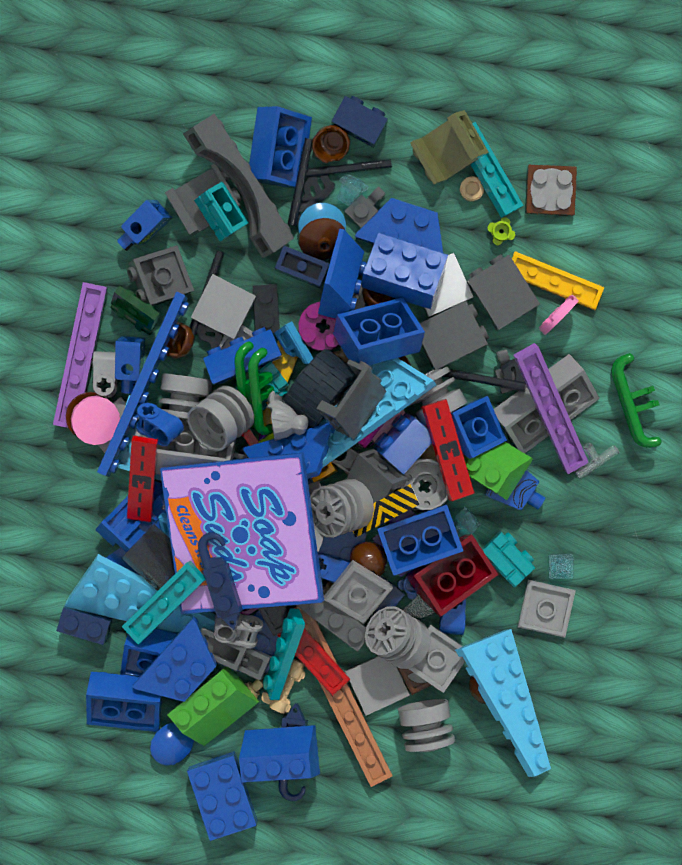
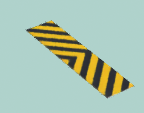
(390, 507)

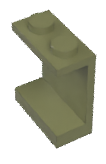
(449, 148)

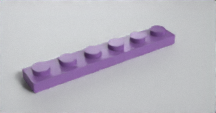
(81, 348)
(551, 408)

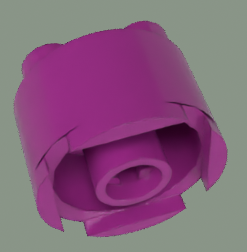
(311, 334)

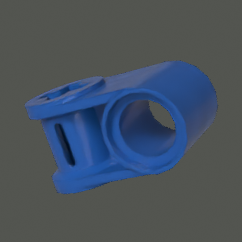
(159, 424)
(333, 567)
(454, 620)

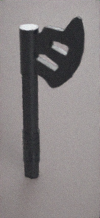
(324, 171)
(296, 205)
(196, 326)
(507, 382)

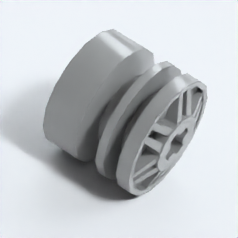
(439, 392)
(184, 393)
(220, 418)
(426, 472)
(341, 507)
(397, 637)
(426, 731)

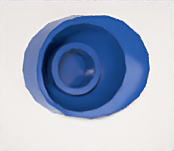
(170, 745)

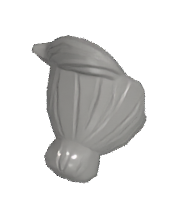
(284, 418)

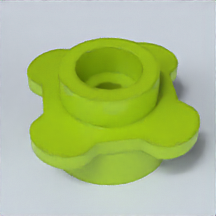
(504, 224)

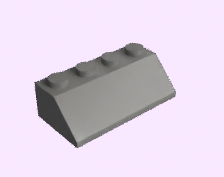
(520, 416)
(188, 450)

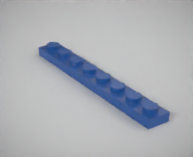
(148, 375)

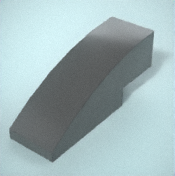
(237, 657)

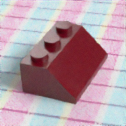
(453, 578)

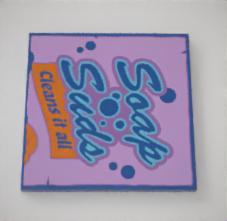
(264, 519)

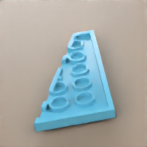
(403, 387)
(120, 593)
(505, 691)

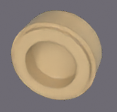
(471, 189)

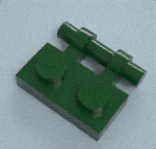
(134, 310)

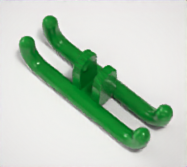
(256, 387)
(626, 400)

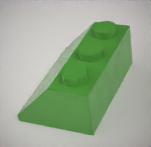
(499, 468)
(213, 706)

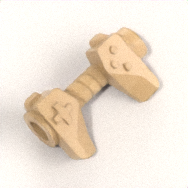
(282, 705)

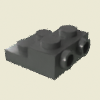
(160, 276)

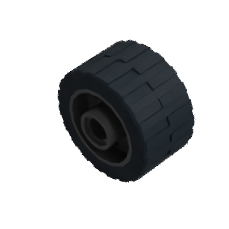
(320, 380)

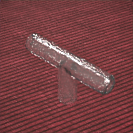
(596, 460)

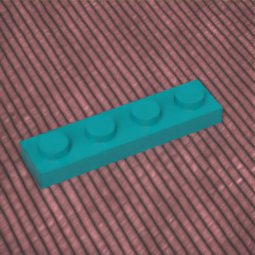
(495, 181)
(164, 602)
(285, 651)

